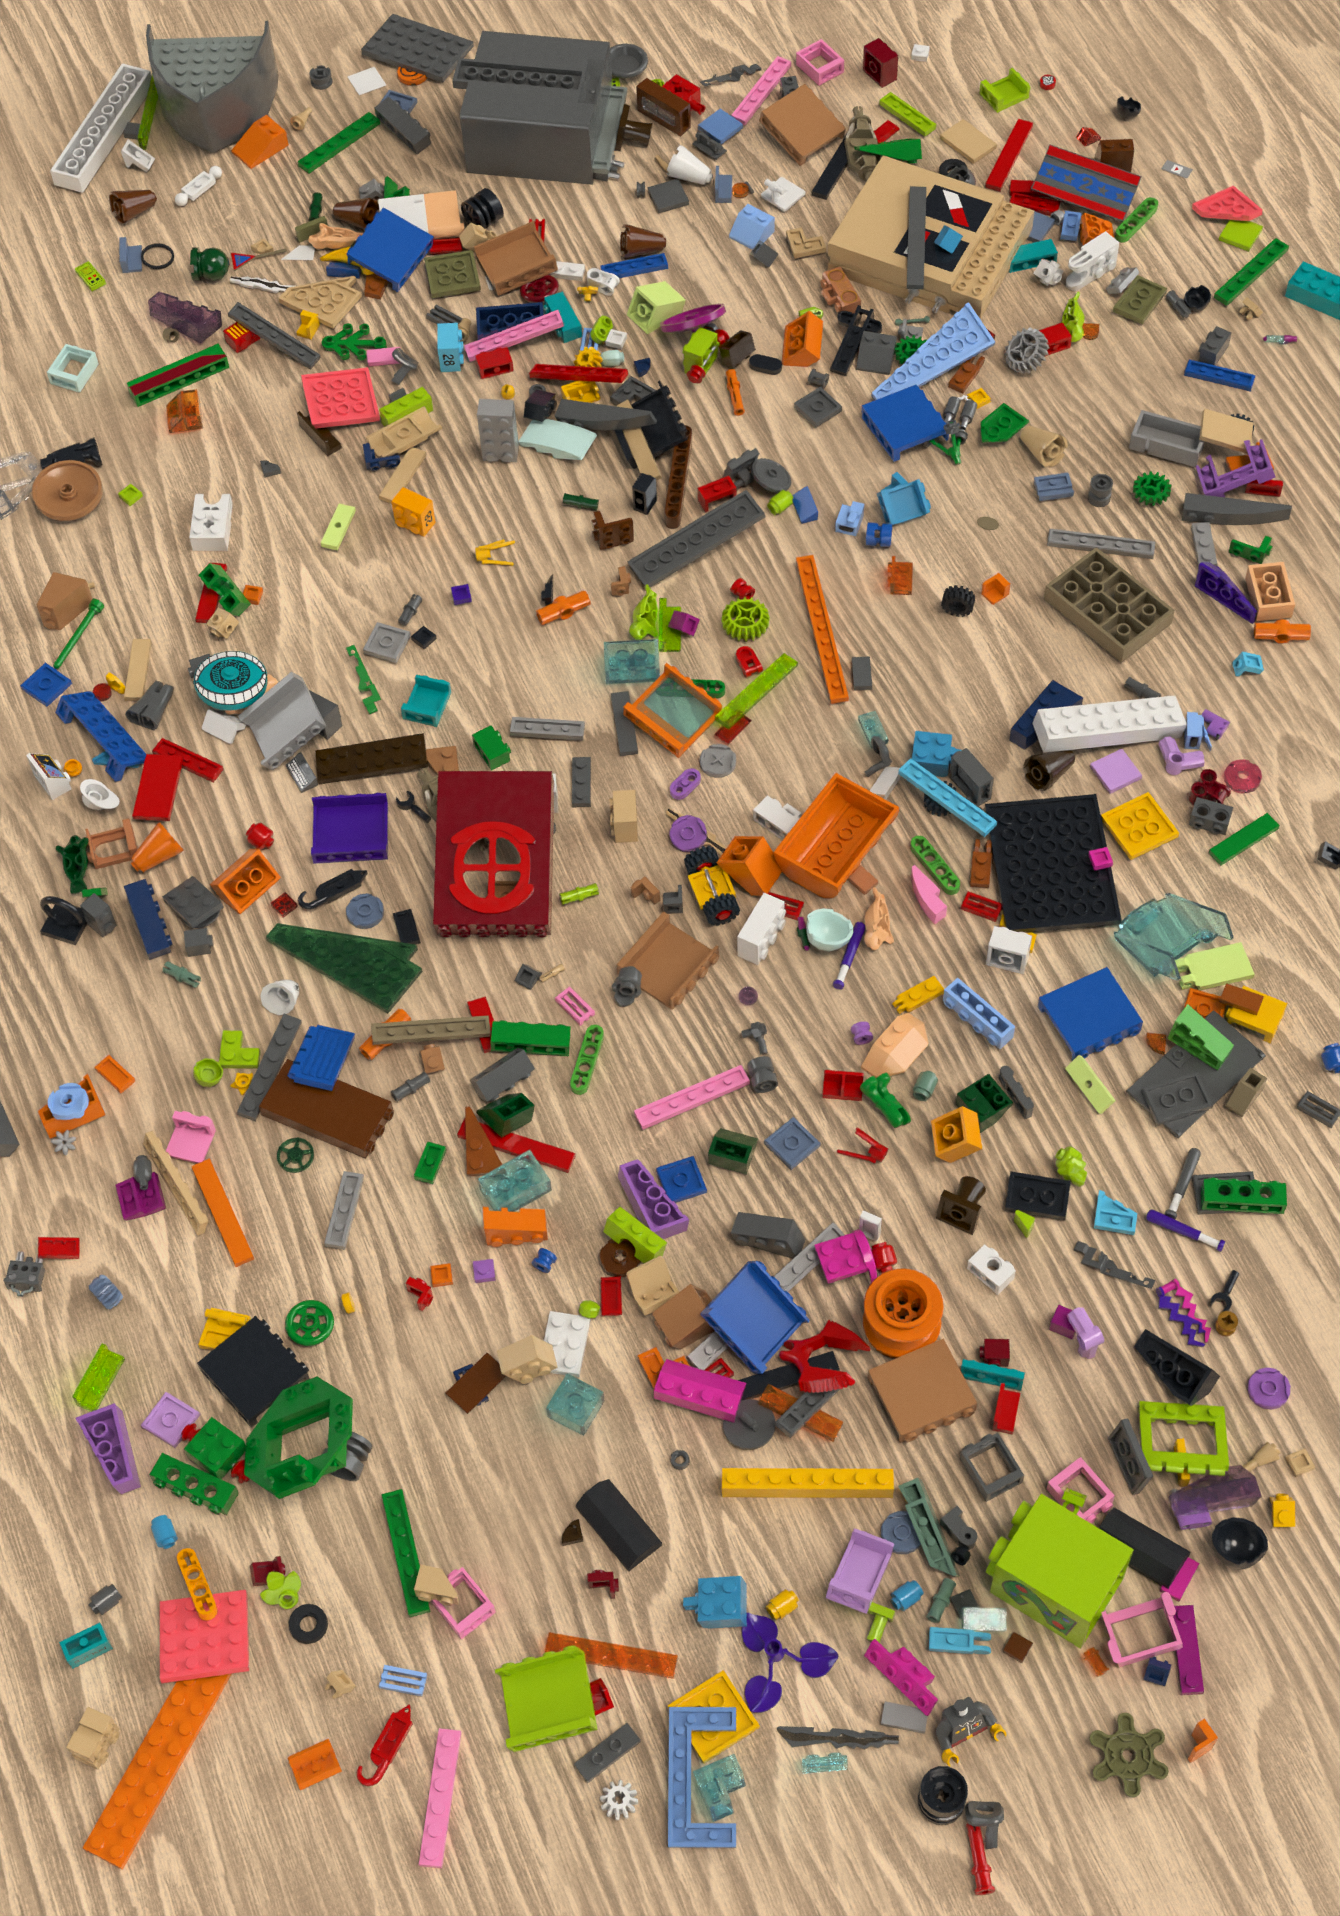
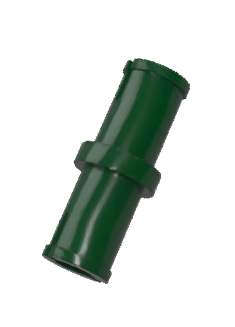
(315, 207)
(580, 501)

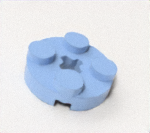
(73, 1109)

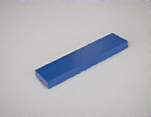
(637, 266)
(1219, 375)

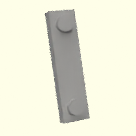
(547, 728)
(344, 1210)

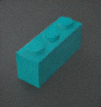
(1031, 254)
(572, 328)

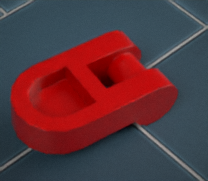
(745, 656)

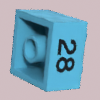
(450, 347)

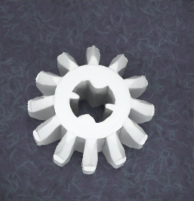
(628, 1800)

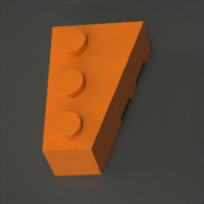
(91, 1113)
(514, 1227)

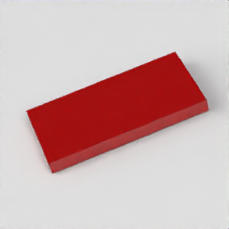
(157, 787)

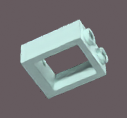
(70, 381)

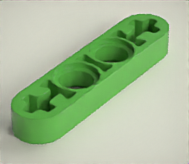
(1134, 218)
(932, 866)
(590, 1060)

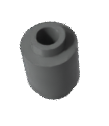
(104, 1599)

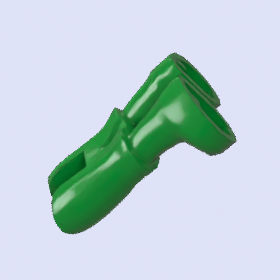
(878, 1093)

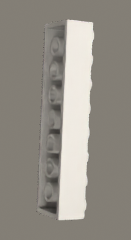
(1109, 723)

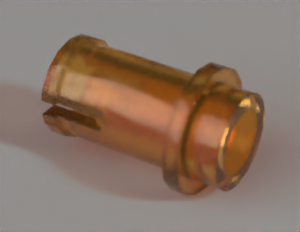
(1096, 1662)

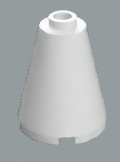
(688, 167)

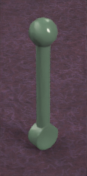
(926, 319)

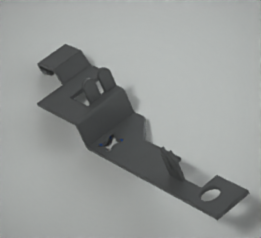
(735, 74)
(1105, 1263)

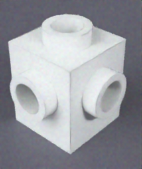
(1048, 272)

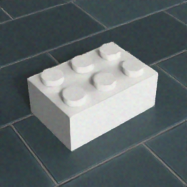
(761, 929)

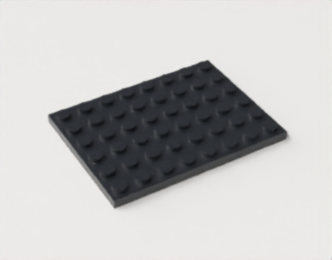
(1046, 866)

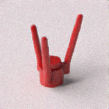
(876, 1150)

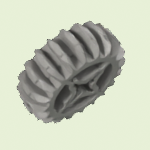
(1030, 353)

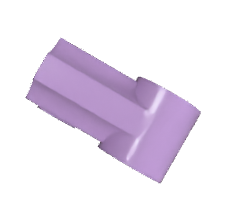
(1176, 760)
(1087, 1334)

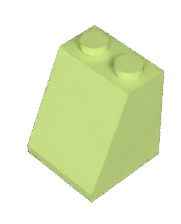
(654, 304)

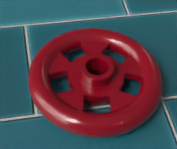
(539, 288)

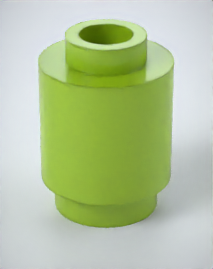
(780, 502)

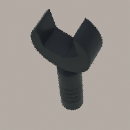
(410, 804)
(1224, 1297)

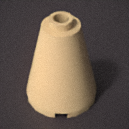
(1044, 445)

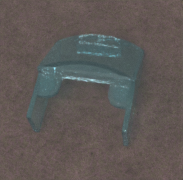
(1169, 929)

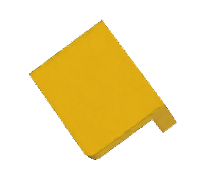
(309, 324)

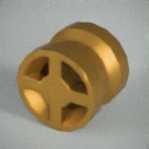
(1225, 1328)

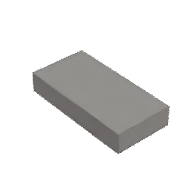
(903, 1717)

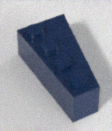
(502, 317)
(1052, 696)
(147, 919)

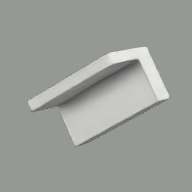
(222, 725)

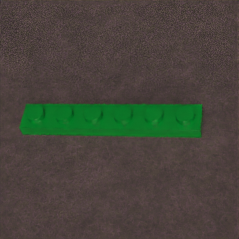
(338, 142)
(1251, 271)
(404, 1549)

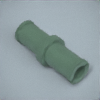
(181, 974)
(941, 1600)

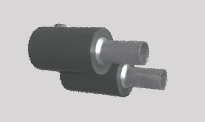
(967, 413)

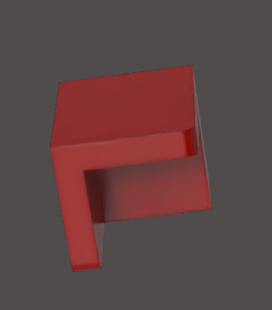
(600, 1696)

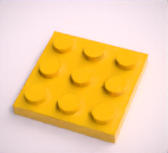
(1139, 825)
(717, 1692)

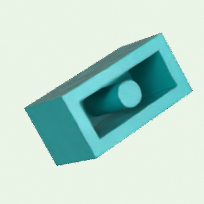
(86, 1645)

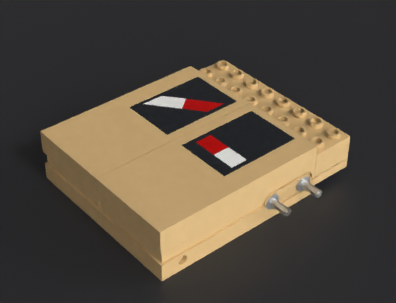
(874, 238)

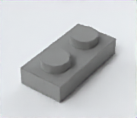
(1122, 280)

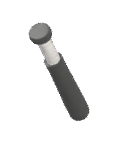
(1183, 1182)

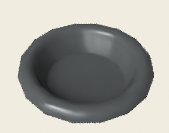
(627, 60)

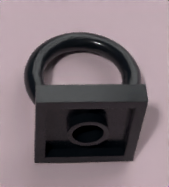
(64, 920)

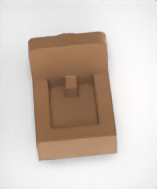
(622, 586)
(432, 1058)

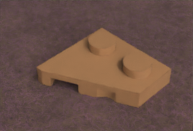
(443, 759)

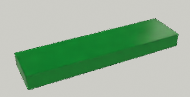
(1244, 839)

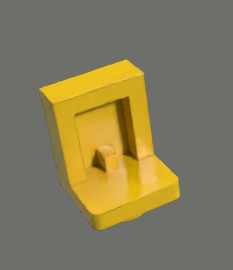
(1283, 1510)

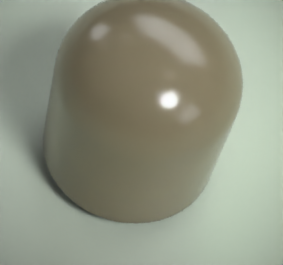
(170, 331)

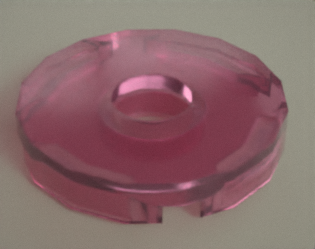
(1241, 785)

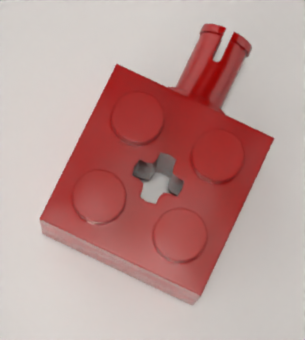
(686, 91)

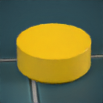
(348, 1303)

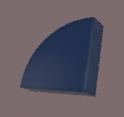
(642, 366)

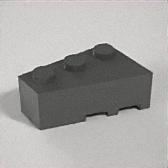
(768, 1234)

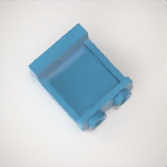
(904, 502)

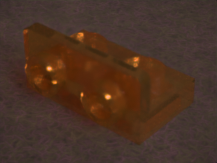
(900, 578)

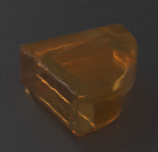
(1156, 1042)

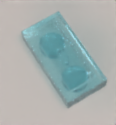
(872, 727)
(983, 1619)
(816, 1764)

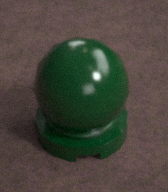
(210, 264)

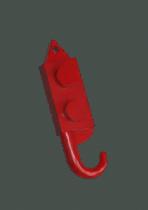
(388, 1745)

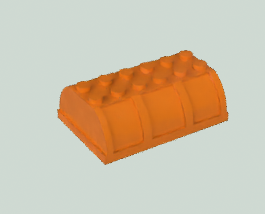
(834, 836)

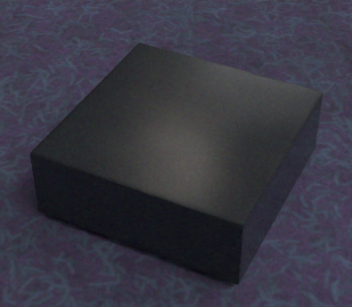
(423, 637)

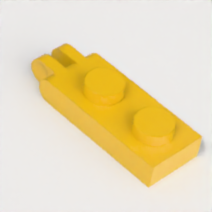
(918, 995)

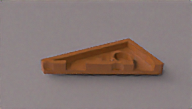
(479, 1152)

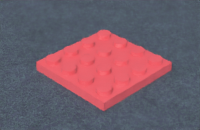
(340, 398)
(201, 1647)

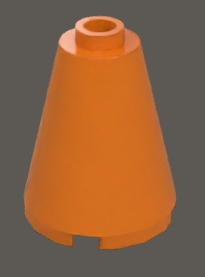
(155, 849)

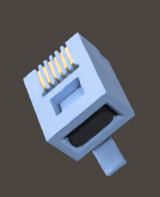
(850, 518)
(1195, 731)

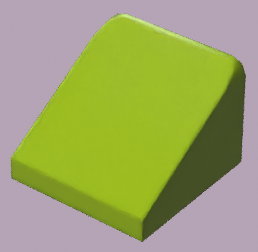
(1024, 1222)

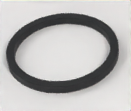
(157, 245)

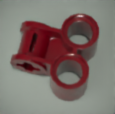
(1209, 788)

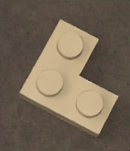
(804, 247)

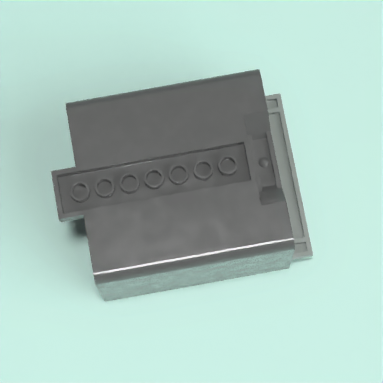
(539, 107)

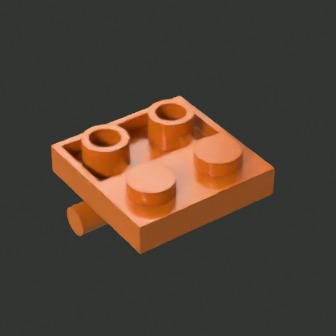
(1093, 227)

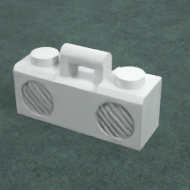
(775, 818)

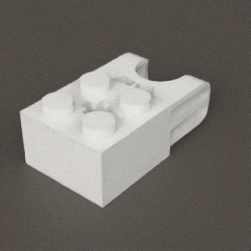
(1092, 261)
(211, 524)

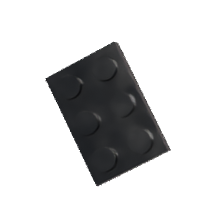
(1037, 1195)

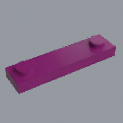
(1188, 1657)

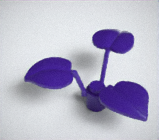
(762, 1634)

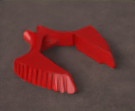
(820, 1379)

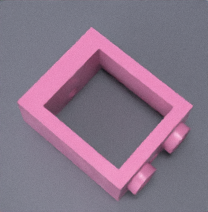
(825, 73)
(1073, 1470)
(478, 1616)

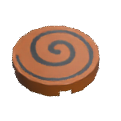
(410, 77)

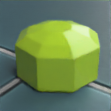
(589, 1309)

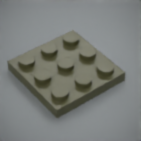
(452, 274)

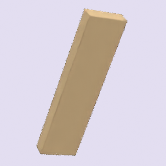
(403, 474)
(137, 669)

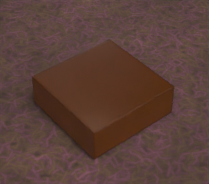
(1017, 1647)

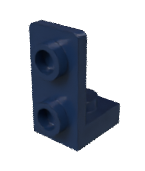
(376, 463)

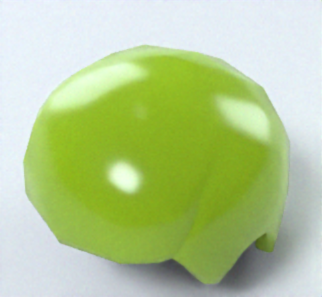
(207, 1072)

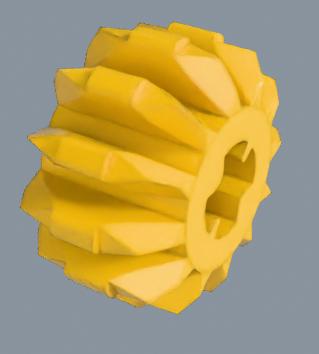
(588, 358)

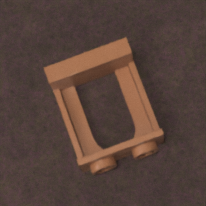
(109, 836)

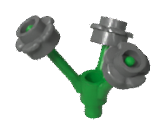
(958, 437)

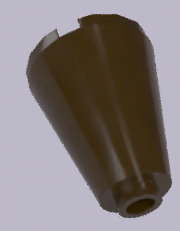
(1047, 768)

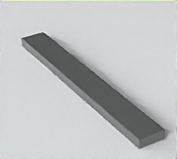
(916, 238)

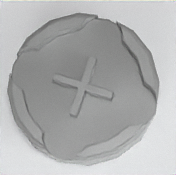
(718, 761)

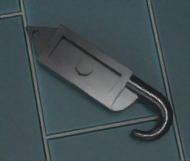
(334, 888)

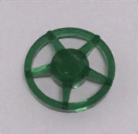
(295, 1155)

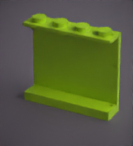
(547, 1698)

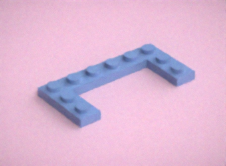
(680, 1829)

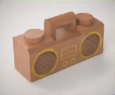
(837, 285)

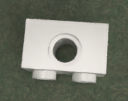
(997, 1279)

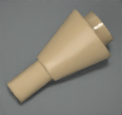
(299, 120)
(1267, 1454)

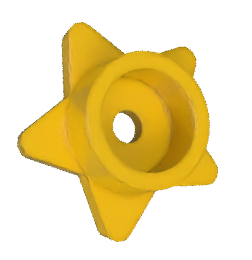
(242, 1077)

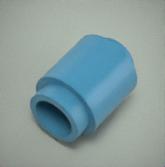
(163, 1532)
(906, 1595)

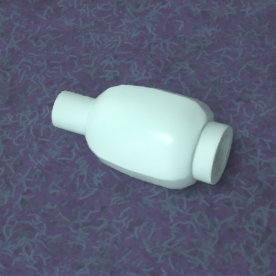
(612, 358)

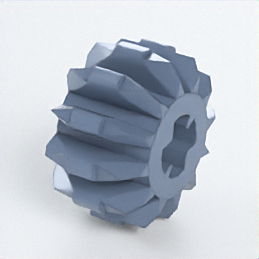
(105, 1292)

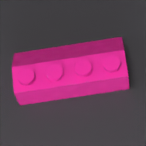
(699, 1390)

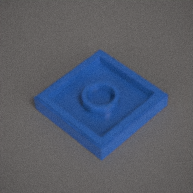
(46, 684)
(681, 1179)

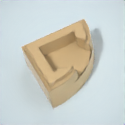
(262, 247)

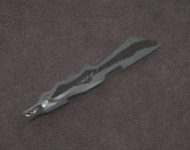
(838, 1737)

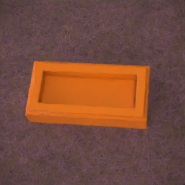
(115, 1074)

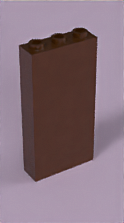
(340, 1117)

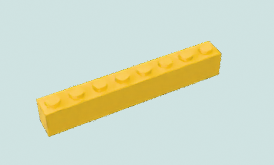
(807, 1483)

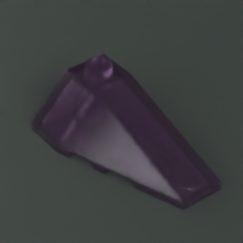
(1217, 1493)

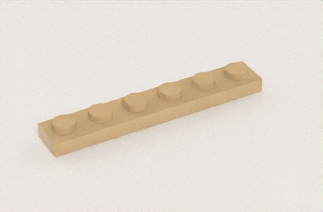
(176, 1185)

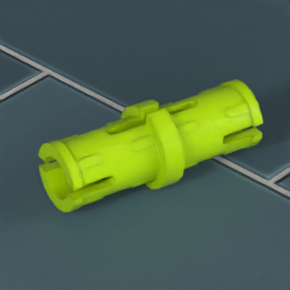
(579, 893)

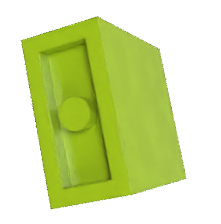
(1005, 91)

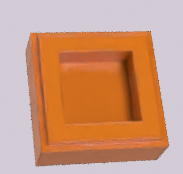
(253, 594)
(441, 1275)

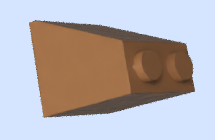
(63, 600)
(682, 1319)

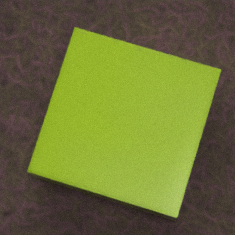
(130, 494)

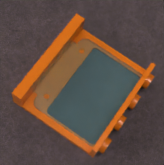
(673, 711)

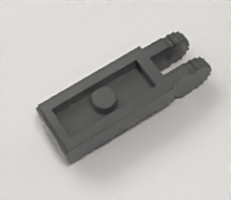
(1016, 1092)

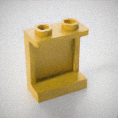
(1265, 1021)

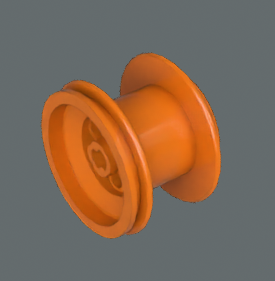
(885, 1329)

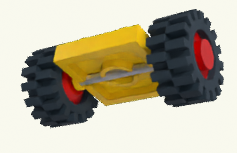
(711, 886)

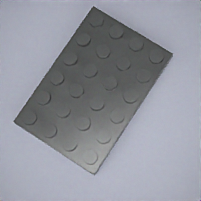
(417, 47)

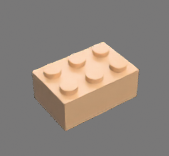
(1270, 591)

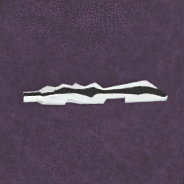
(263, 284)

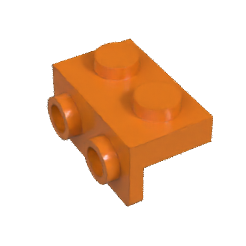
(314, 1764)

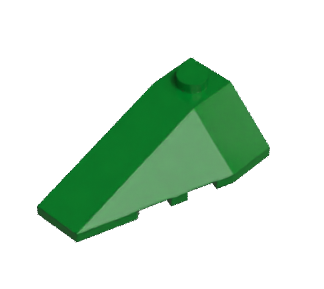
(902, 149)

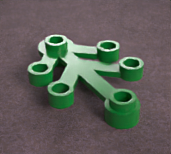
(333, 343)

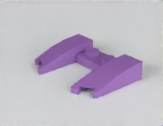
(1259, 469)

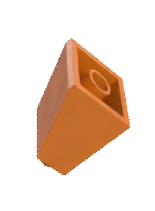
(750, 864)

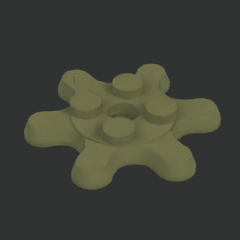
(1129, 1739)

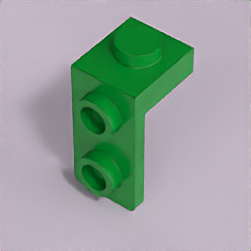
(1250, 552)

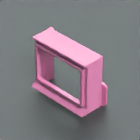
(1163, 1602)

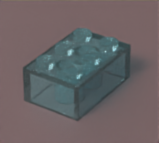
(631, 661)
(515, 1183)

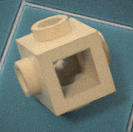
(222, 623)

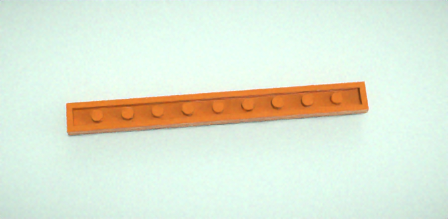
(822, 629)

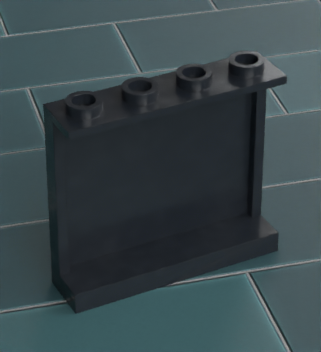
(665, 433)
(252, 1369)

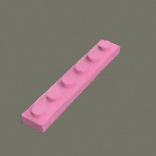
(761, 90)
(515, 334)
(691, 1097)
(440, 1798)

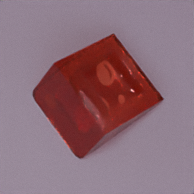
(1088, 136)

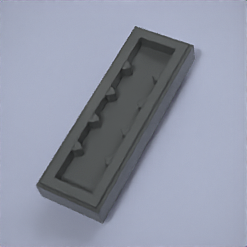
(607, 1752)

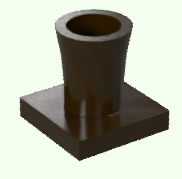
(632, 130)
(962, 1208)

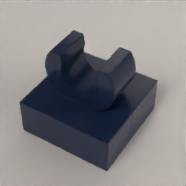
(1157, 1671)

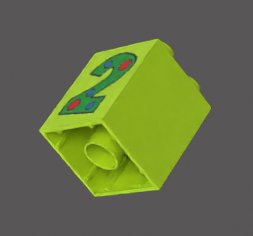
(1057, 1568)

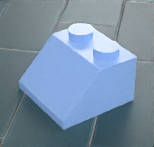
(752, 226)

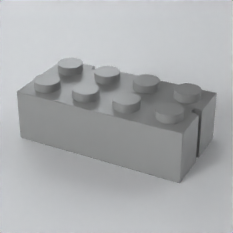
(498, 430)
(1167, 438)

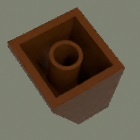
(1116, 153)

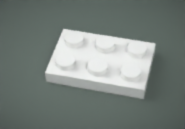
(568, 1337)

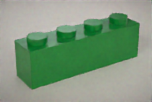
(532, 1038)

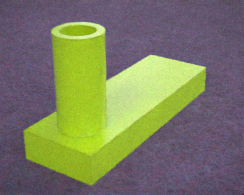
(882, 1615)

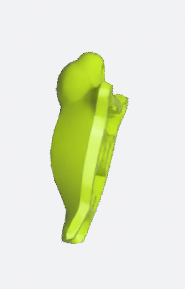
(1074, 318)
(645, 616)

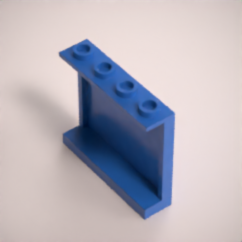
(391, 248)
(903, 420)
(1091, 1013)
(754, 1315)

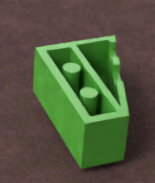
(1200, 1038)

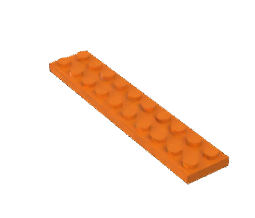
(153, 1768)

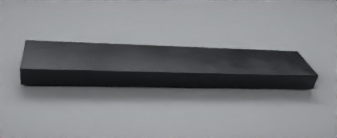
(831, 173)
(784, 1376)

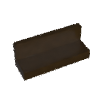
(320, 436)

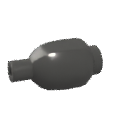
(142, 1171)

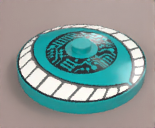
(230, 680)

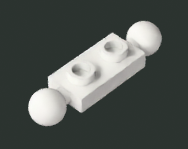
(198, 186)

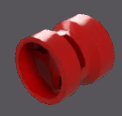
(741, 589)

